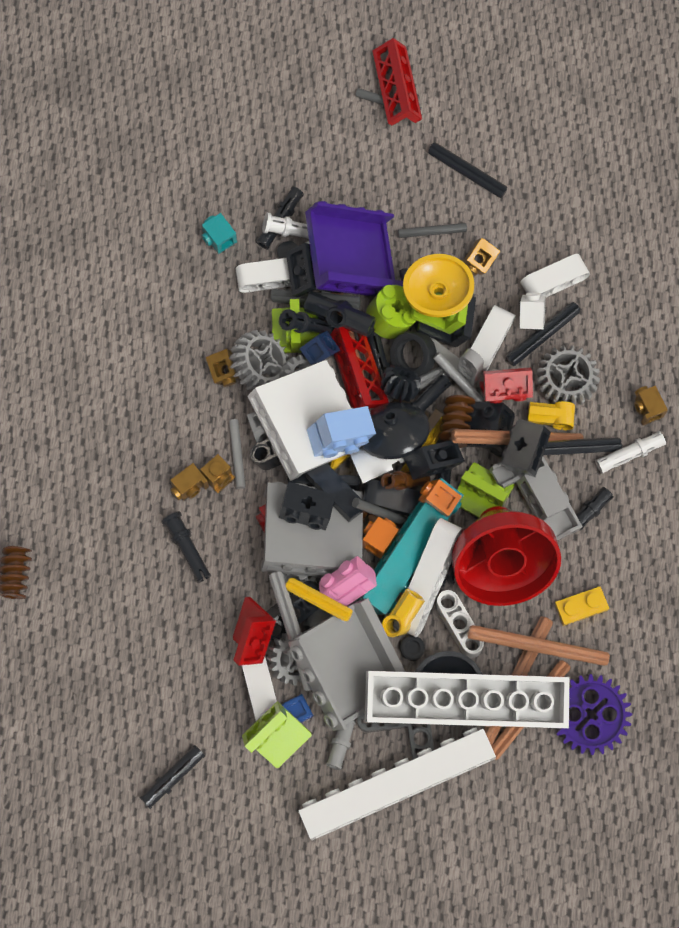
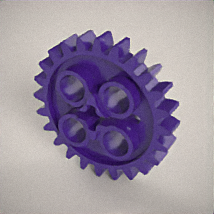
(607, 730)

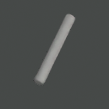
(457, 377)
(237, 454)

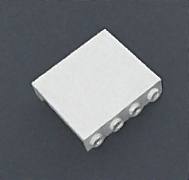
(291, 406)

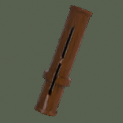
(401, 480)

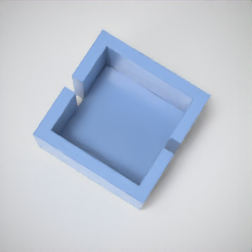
(341, 432)

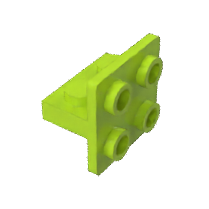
(290, 339)
(481, 491)

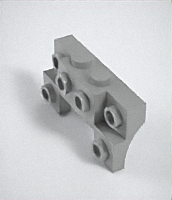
(542, 496)

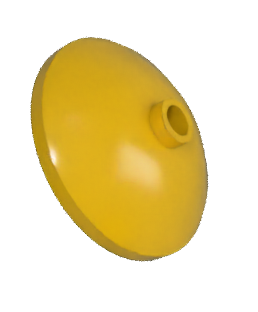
(438, 274)

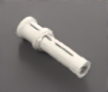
(284, 226)

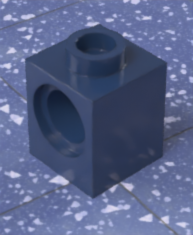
(320, 348)

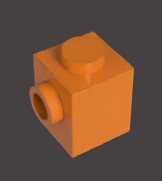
(379, 536)

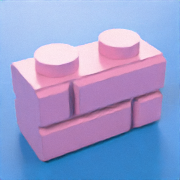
(349, 581)

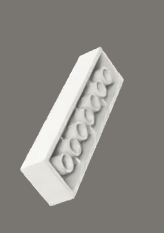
(467, 699)

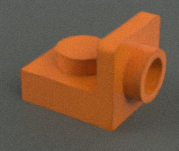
(439, 496)

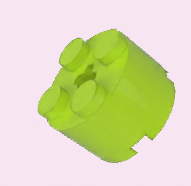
(391, 312)

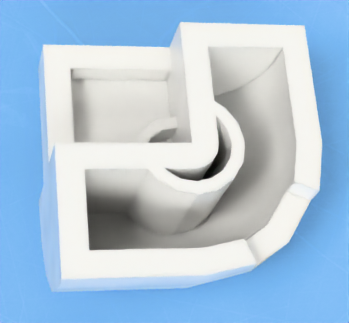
(370, 466)

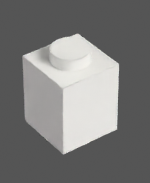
(532, 311)

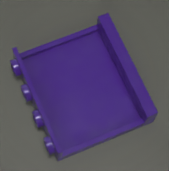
(350, 248)

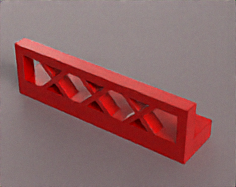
(401, 78)
(352, 367)

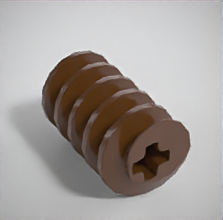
(455, 416)
(13, 571)

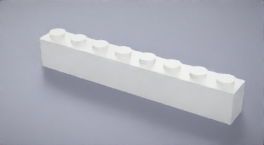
(396, 784)

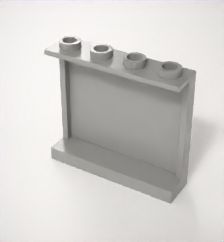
(304, 550)
(336, 661)

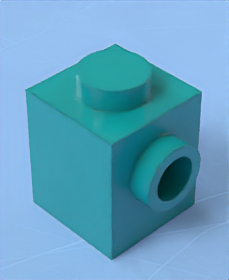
(218, 233)

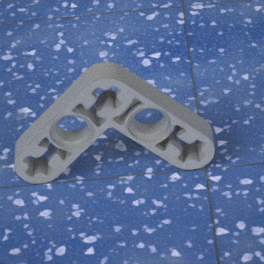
(468, 365)

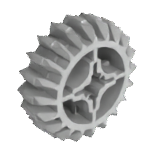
(252, 363)
(548, 366)

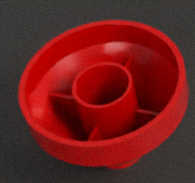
(506, 557)

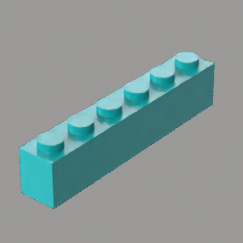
(404, 555)

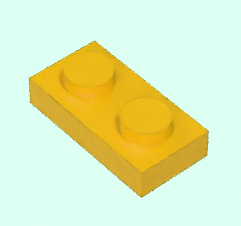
(581, 606)

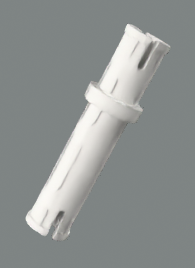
(639, 448)

